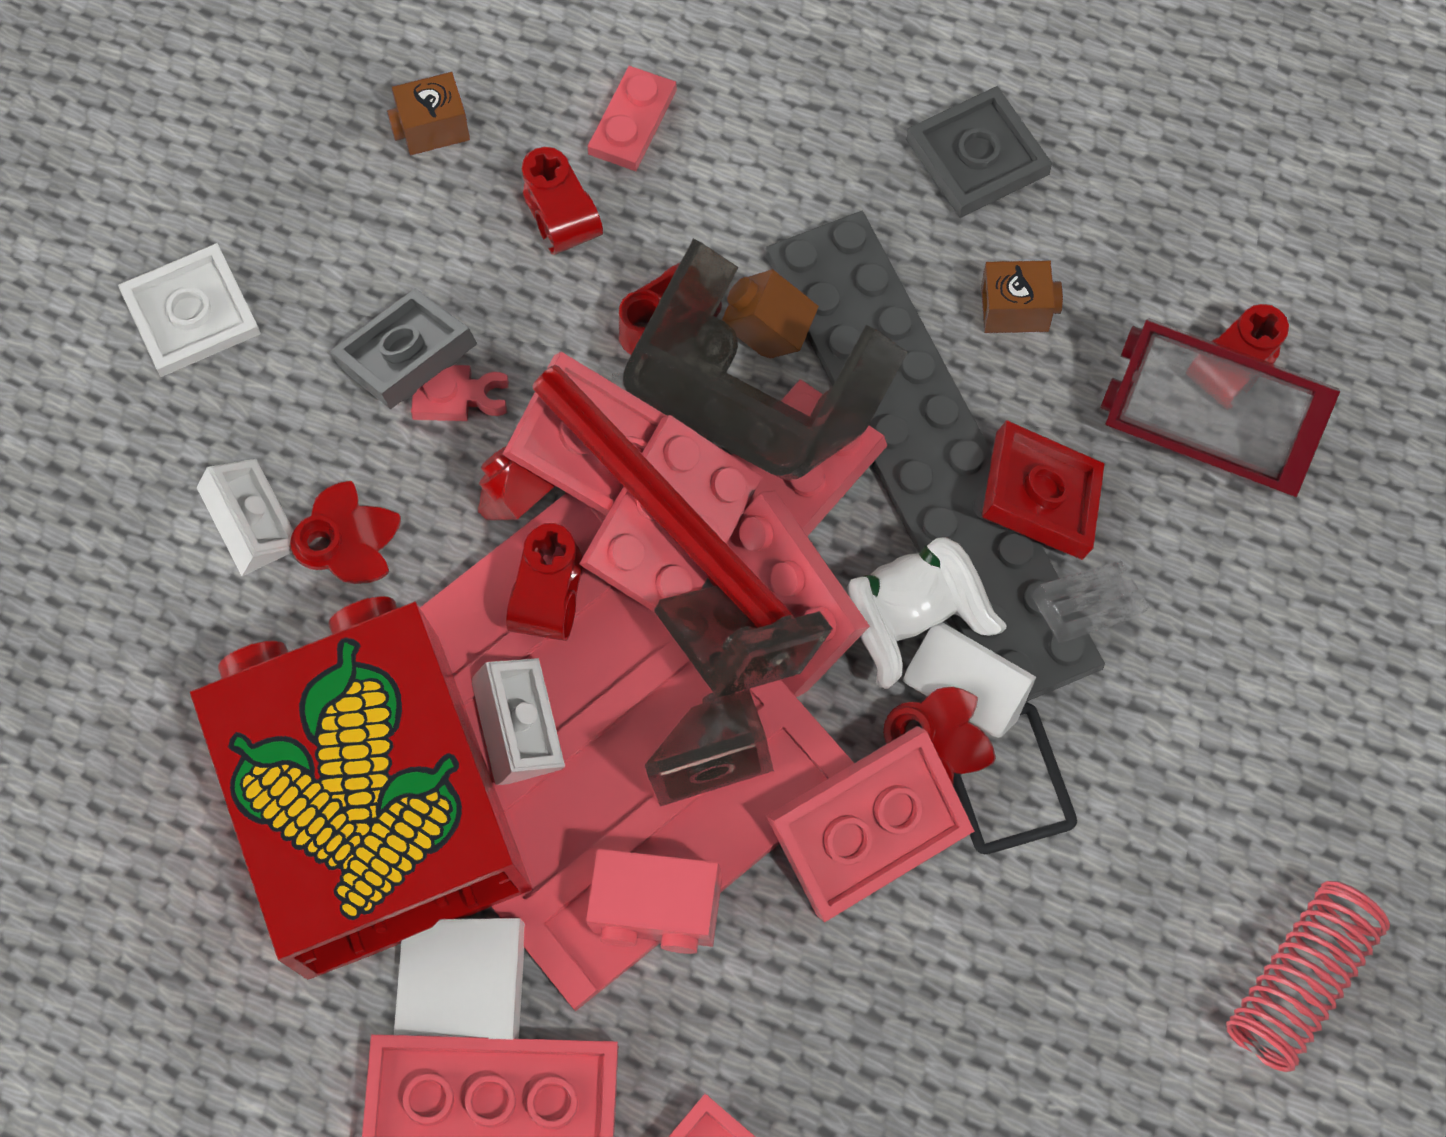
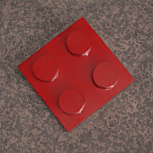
(1044, 490)

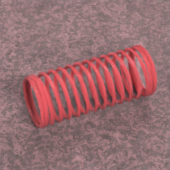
(1248, 1022)

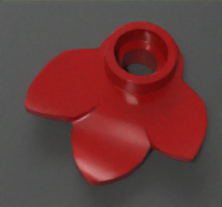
(353, 533)
(946, 719)

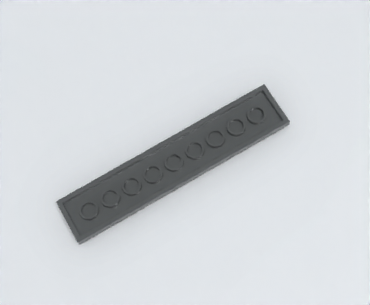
(934, 449)

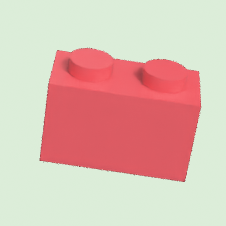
(654, 900)

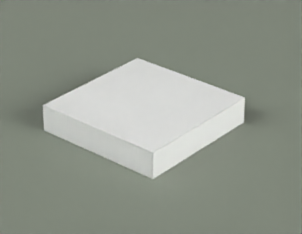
(189, 309)
(462, 980)

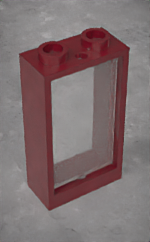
(1219, 406)

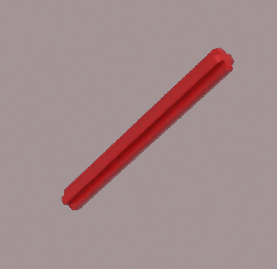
(658, 497)

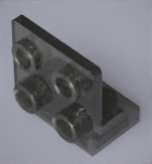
(729, 646)

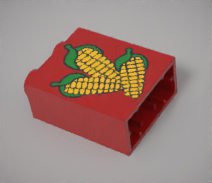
(357, 787)

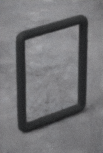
(1059, 786)

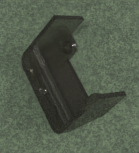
(684, 374)

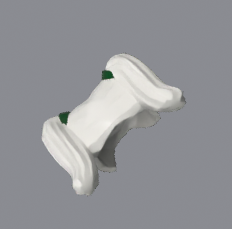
(916, 595)

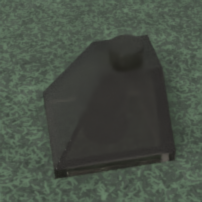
(710, 749)

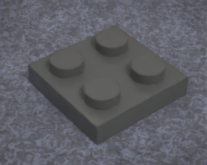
(978, 151)
(403, 348)

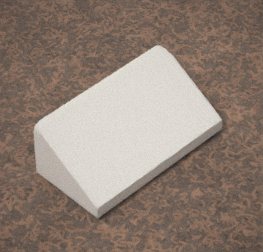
(246, 514)
(957, 661)
(517, 720)

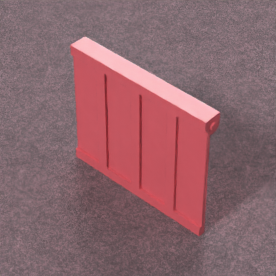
(613, 702)

